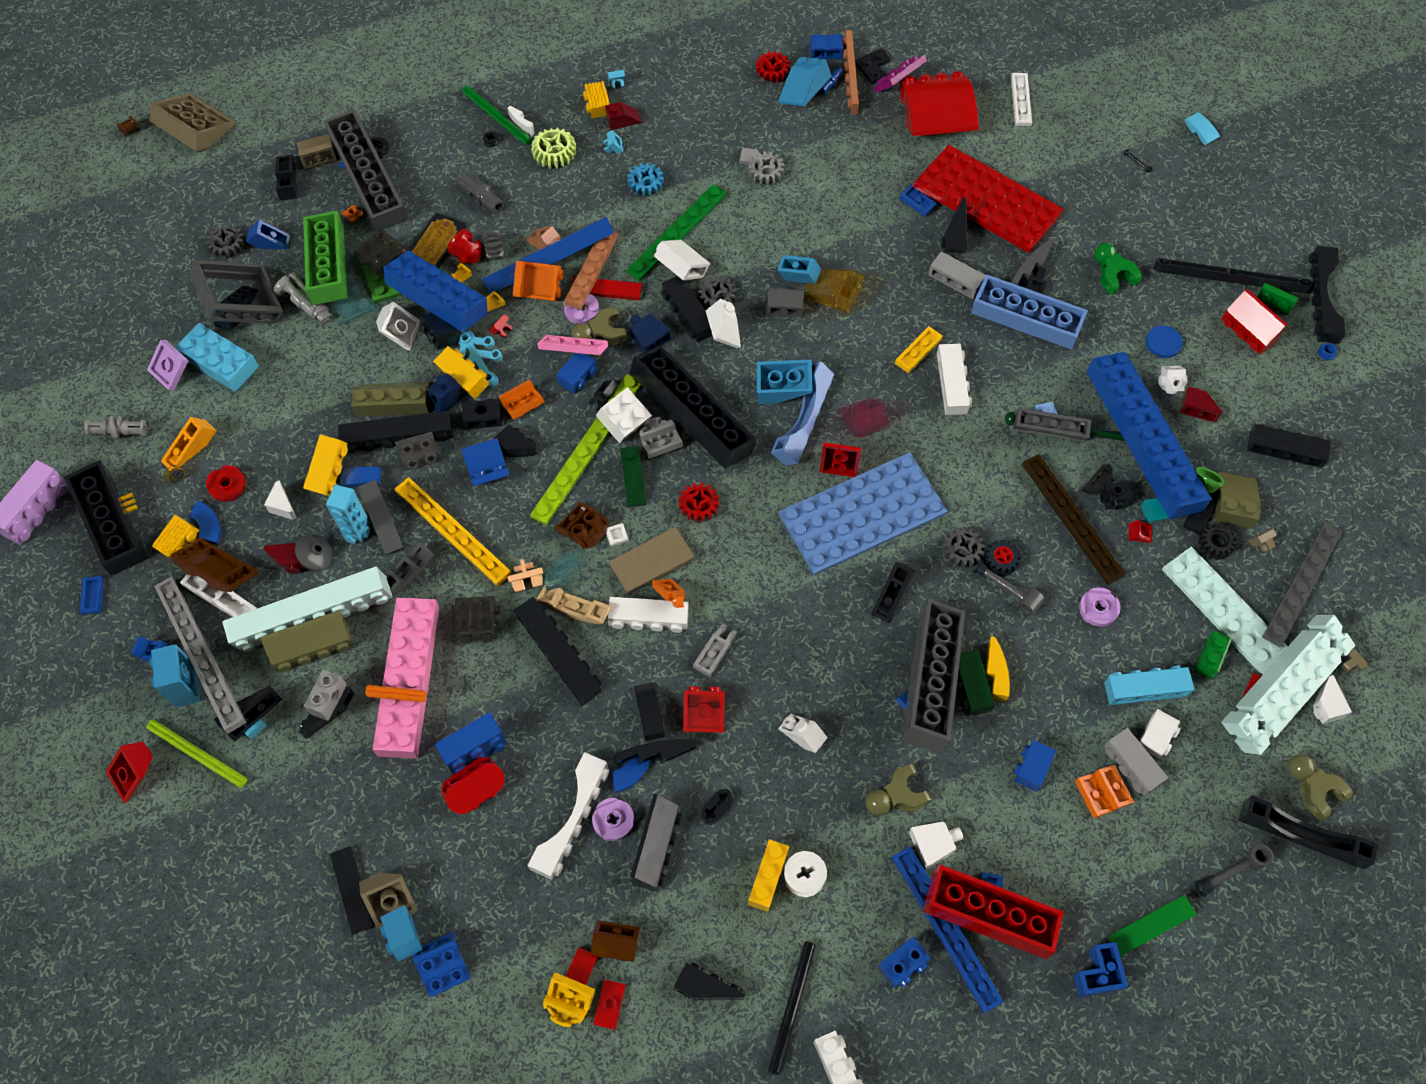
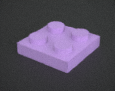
(167, 365)

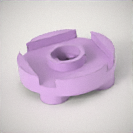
(579, 316)
(1106, 599)
(602, 814)

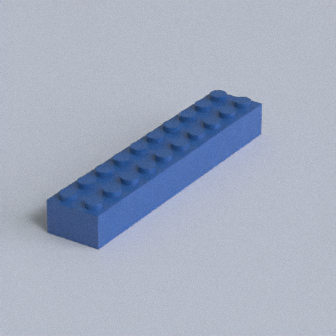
(1148, 435)

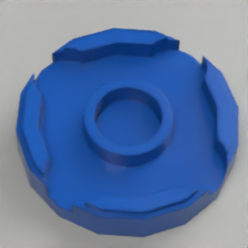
(1164, 341)

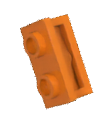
(521, 399)

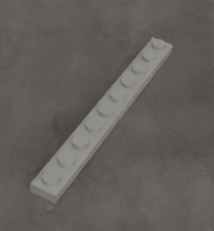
(200, 655)

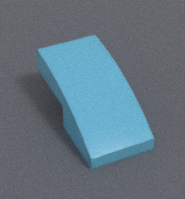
(1204, 129)

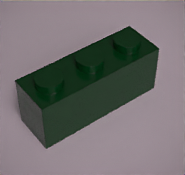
(974, 684)

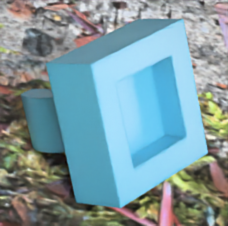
(616, 76)
(613, 143)

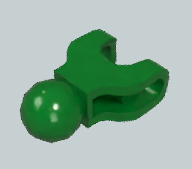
(1115, 267)

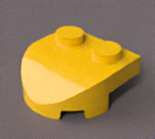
(567, 1000)

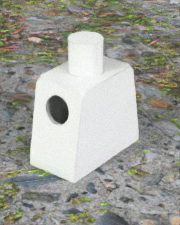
(934, 842)

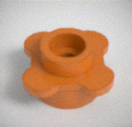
(356, 213)

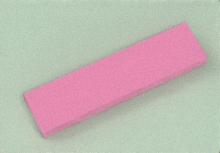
(572, 344)

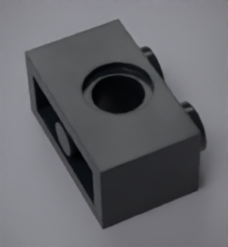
(473, 419)

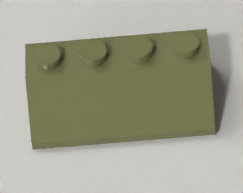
(390, 399)
(307, 641)

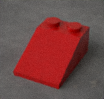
(840, 459)

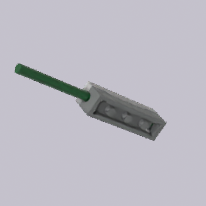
(1055, 425)

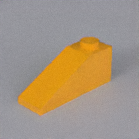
(190, 440)

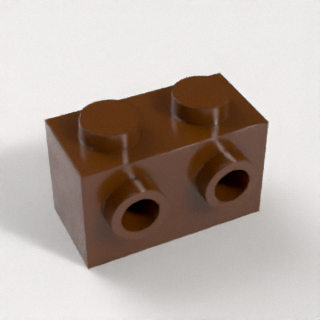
(615, 941)

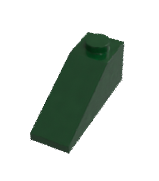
(633, 476)

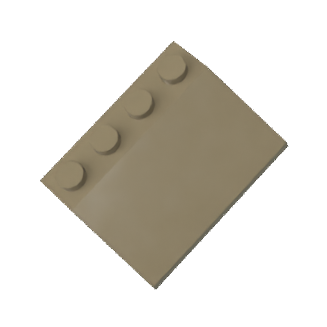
(190, 120)

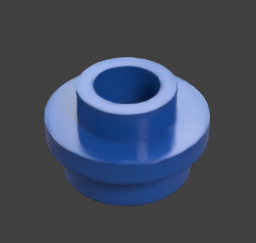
(1329, 348)

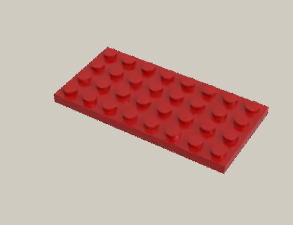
(990, 198)

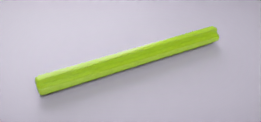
(196, 753)

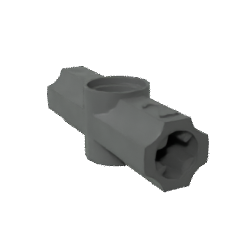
(480, 193)

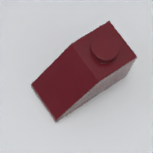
(621, 115)
(1199, 405)
(285, 557)

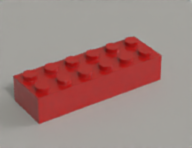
(993, 911)

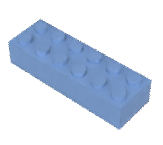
(1029, 311)

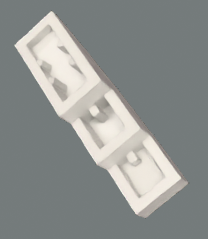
(226, 601)

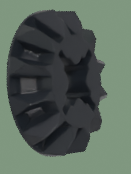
(382, 144)

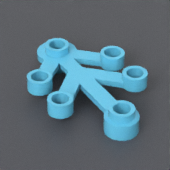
(476, 355)

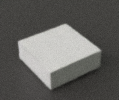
(617, 534)

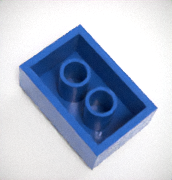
(471, 742)

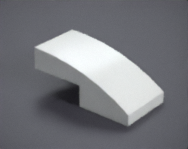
(517, 118)

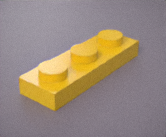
(918, 349)

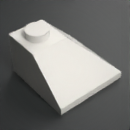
(724, 323)
(398, 325)

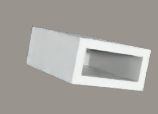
(681, 259)

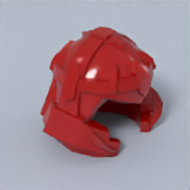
(463, 248)

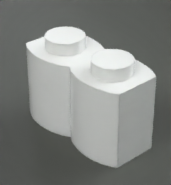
(1159, 733)

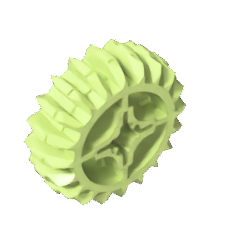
(555, 153)

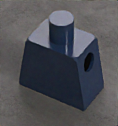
(649, 332)
(445, 393)

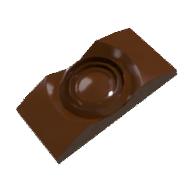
(213, 565)

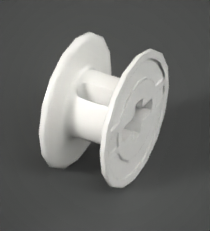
(805, 861)

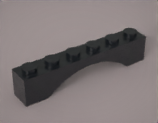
(1329, 324)
(1337, 845)

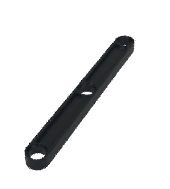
(1232, 275)

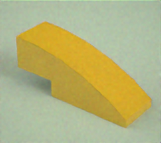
(997, 671)

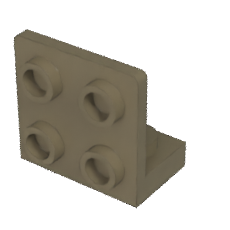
(316, 151)

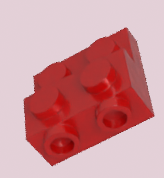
(703, 710)

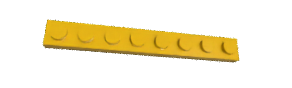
(453, 531)

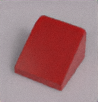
(1140, 532)

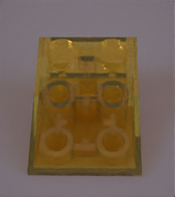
(836, 288)

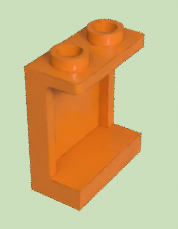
(537, 281)

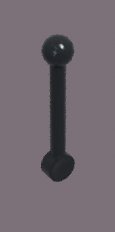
(1127, 152)

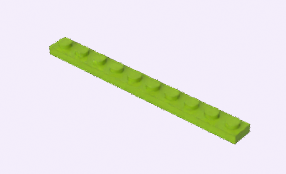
(577, 462)

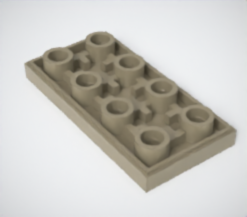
(651, 560)

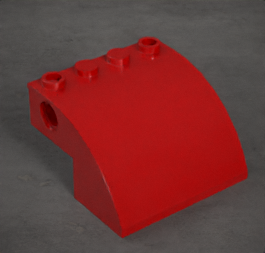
(939, 104)

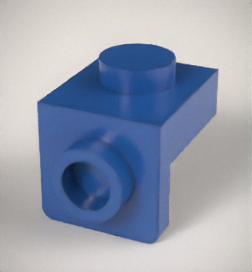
(143, 647)

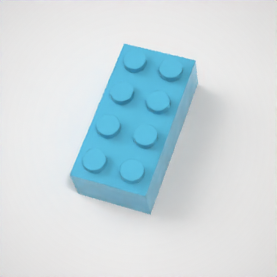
(217, 357)

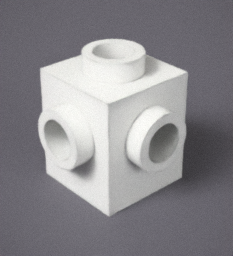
(1172, 379)

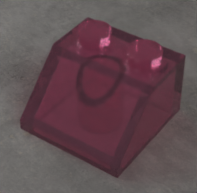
(864, 416)

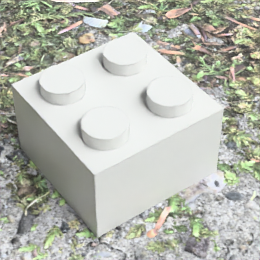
(623, 415)

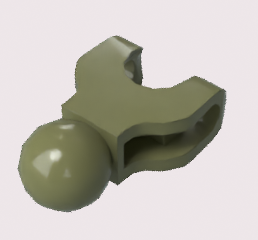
(600, 328)
(1316, 785)
(897, 794)

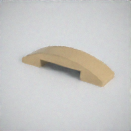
(573, 606)

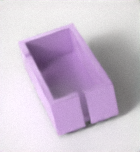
(30, 501)

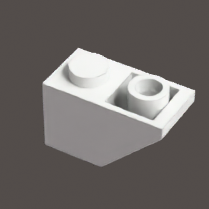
(803, 732)

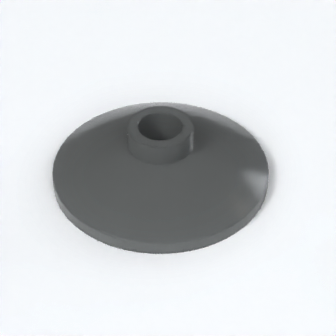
(307, 554)

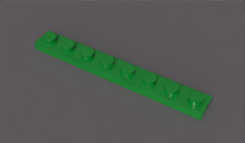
(677, 230)

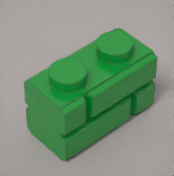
(1212, 654)

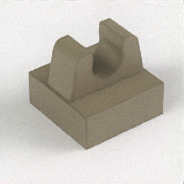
(1264, 540)
(1355, 661)

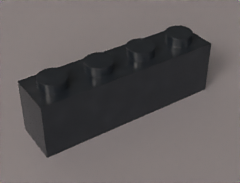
(688, 308)
(1289, 445)

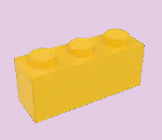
(463, 371)
(325, 465)
(768, 875)

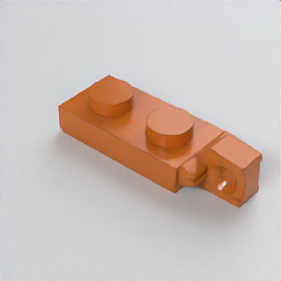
(670, 591)

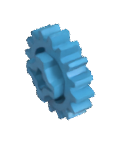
(645, 179)

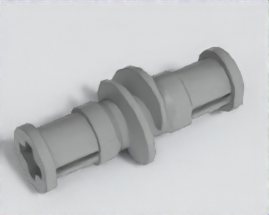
(114, 427)

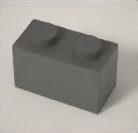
(785, 302)

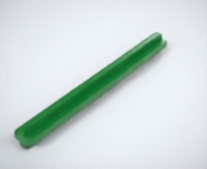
(495, 114)

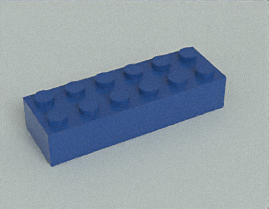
(435, 290)

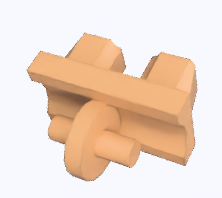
(517, 579)

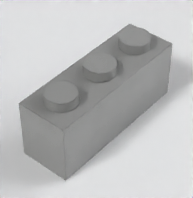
(956, 275)
(1135, 762)

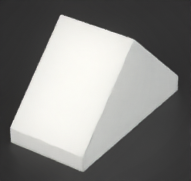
(278, 502)

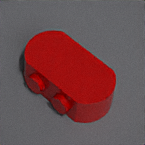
(472, 785)

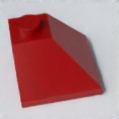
(129, 768)

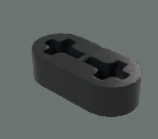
(720, 810)

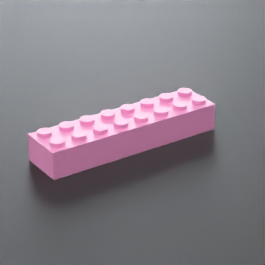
(407, 667)

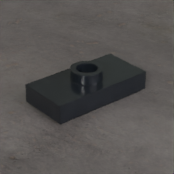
(1197, 521)

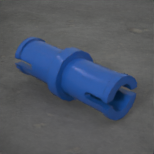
(836, 75)

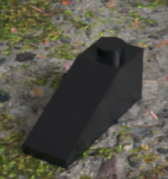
(956, 234)
(893, 591)
(253, 709)

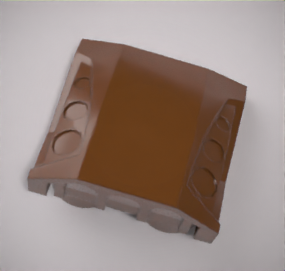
(583, 526)

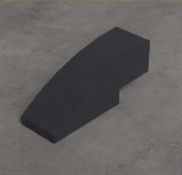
(286, 177)
(649, 711)

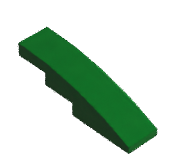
(1152, 925)

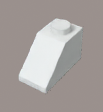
(1330, 702)

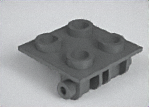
(418, 451)

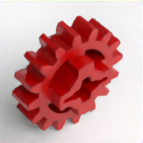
(773, 66)
(706, 506)

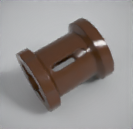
(128, 126)

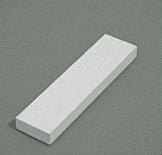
(1021, 99)

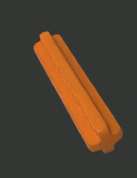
(396, 693)

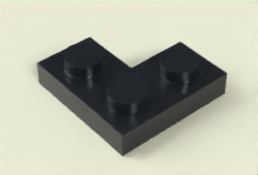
(871, 63)

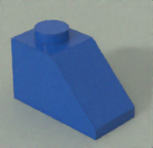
(267, 236)

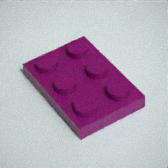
(899, 73)

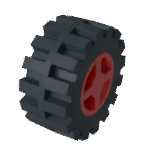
(1003, 551)

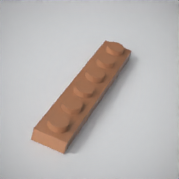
(850, 76)
(590, 271)

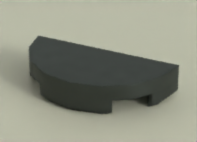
(1098, 481)

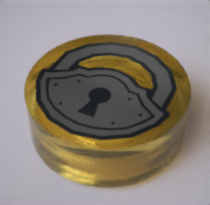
(174, 474)

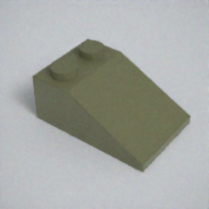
(1237, 501)

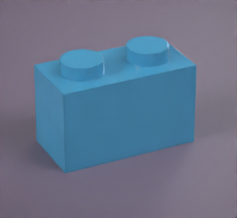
(799, 269)
(400, 933)

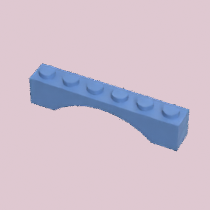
(791, 445)

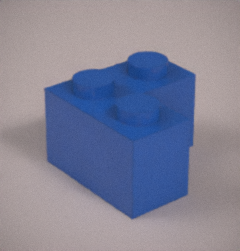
(1106, 974)

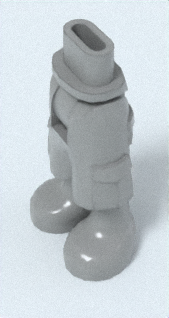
(300, 296)

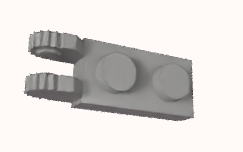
(714, 651)

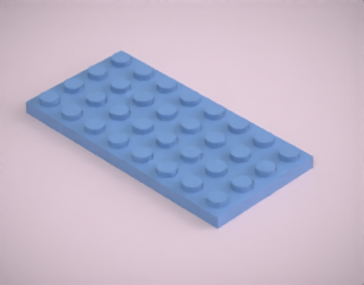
(862, 513)

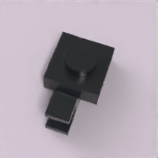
(1037, 283)
(606, 390)

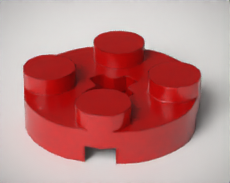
(230, 492)

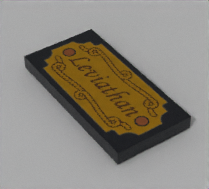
(435, 238)

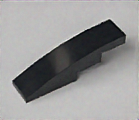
(664, 750)

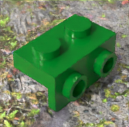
(1277, 298)

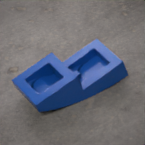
(359, 475)

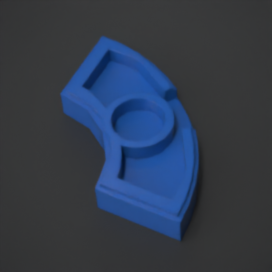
(208, 522)
(629, 775)

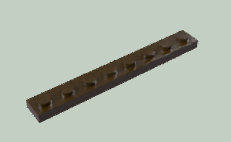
(1073, 519)

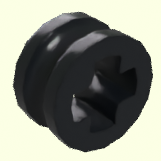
(493, 142)

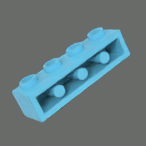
(348, 514)
(1149, 685)

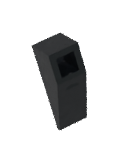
(243, 296)
(313, 724)
(701, 986)

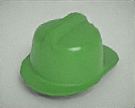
(1210, 479)

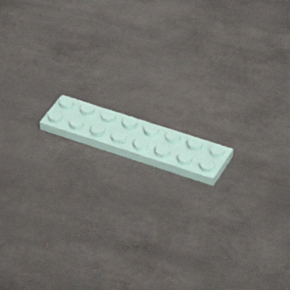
(1223, 608)

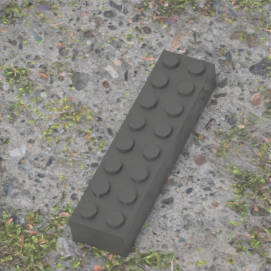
(365, 170)
(933, 676)

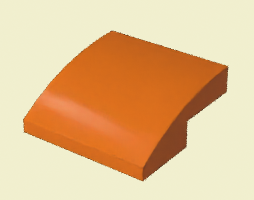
(1104, 791)

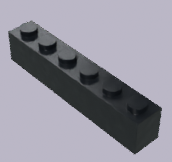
(387, 431)
(558, 651)

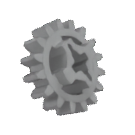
(766, 168)

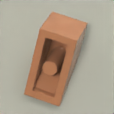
(543, 237)

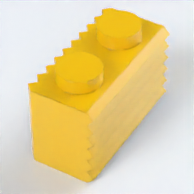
(597, 99)
(175, 536)

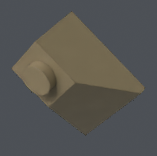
(384, 894)

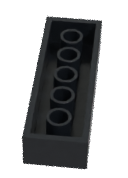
(105, 518)

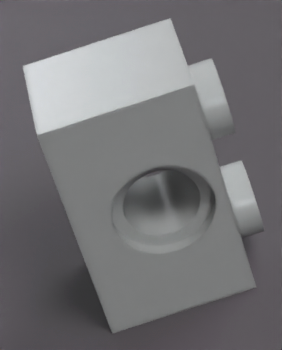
(325, 695)

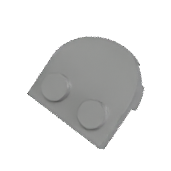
(659, 437)

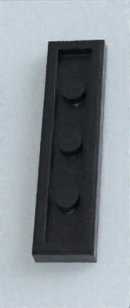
(348, 882)

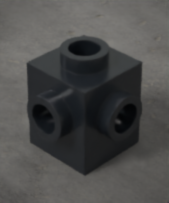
(1116, 495)

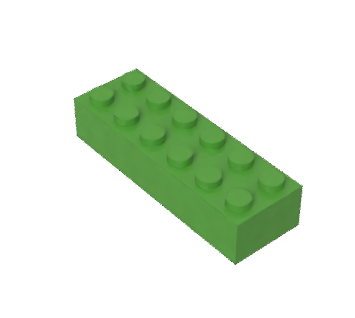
(324, 258)

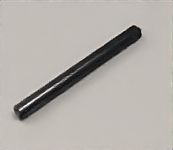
(791, 1008)

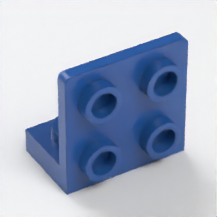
(485, 462)
(441, 964)

